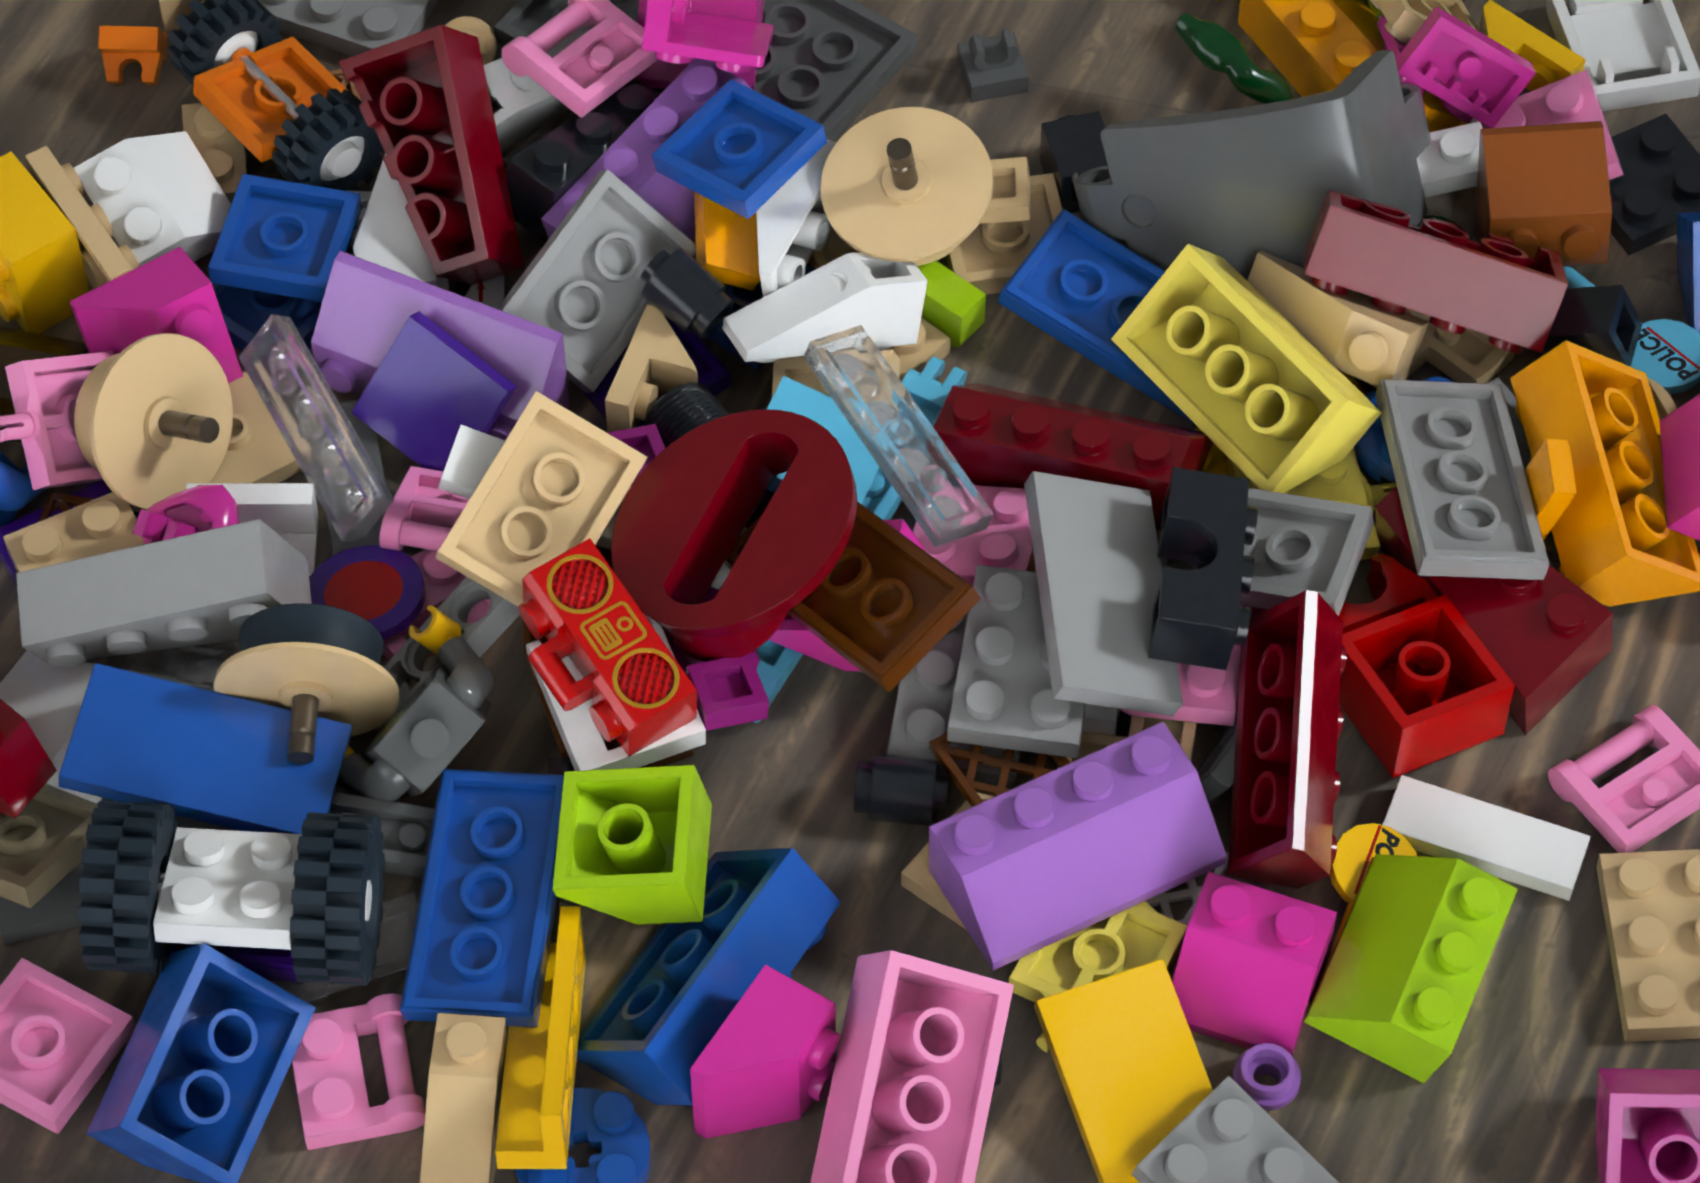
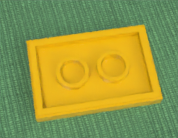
(1124, 1064)

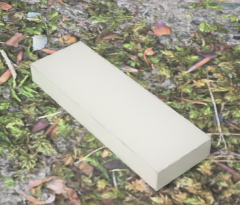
(1488, 837)

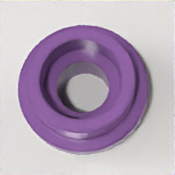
(1273, 1061)

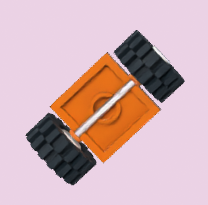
(274, 94)

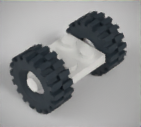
(250, 889)

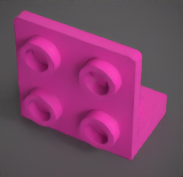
(687, 35)
(1460, 67)

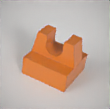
(132, 44)

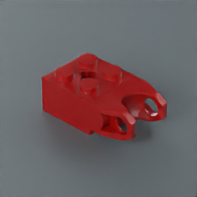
(1417, 673)

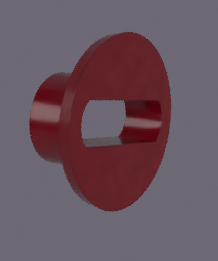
(694, 507)

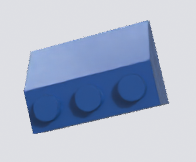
(201, 1068)

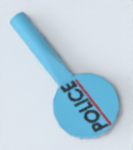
(1664, 350)

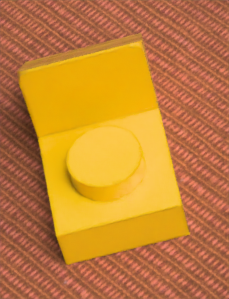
(1549, 58)

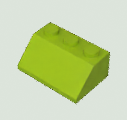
(1411, 960)

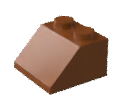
(1546, 189)

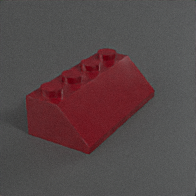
(1010, 434)
(1287, 744)

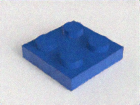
(739, 148)
(283, 237)

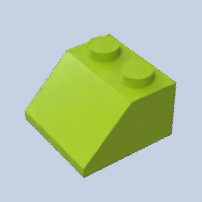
(635, 843)

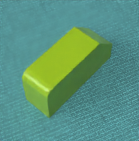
(952, 303)

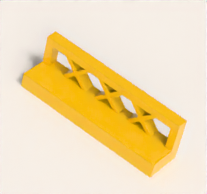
(543, 1061)

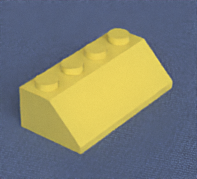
(1244, 373)

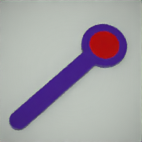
(373, 584)

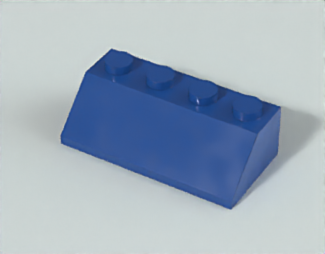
(692, 974)

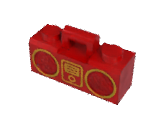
(623, 661)

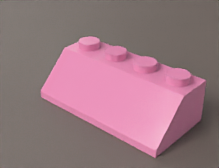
(912, 1073)

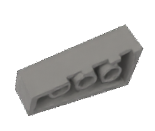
(158, 594)

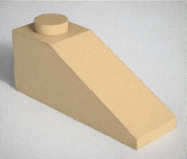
(1342, 327)
(463, 1099)

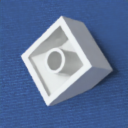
(157, 195)

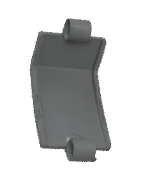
(1259, 171)

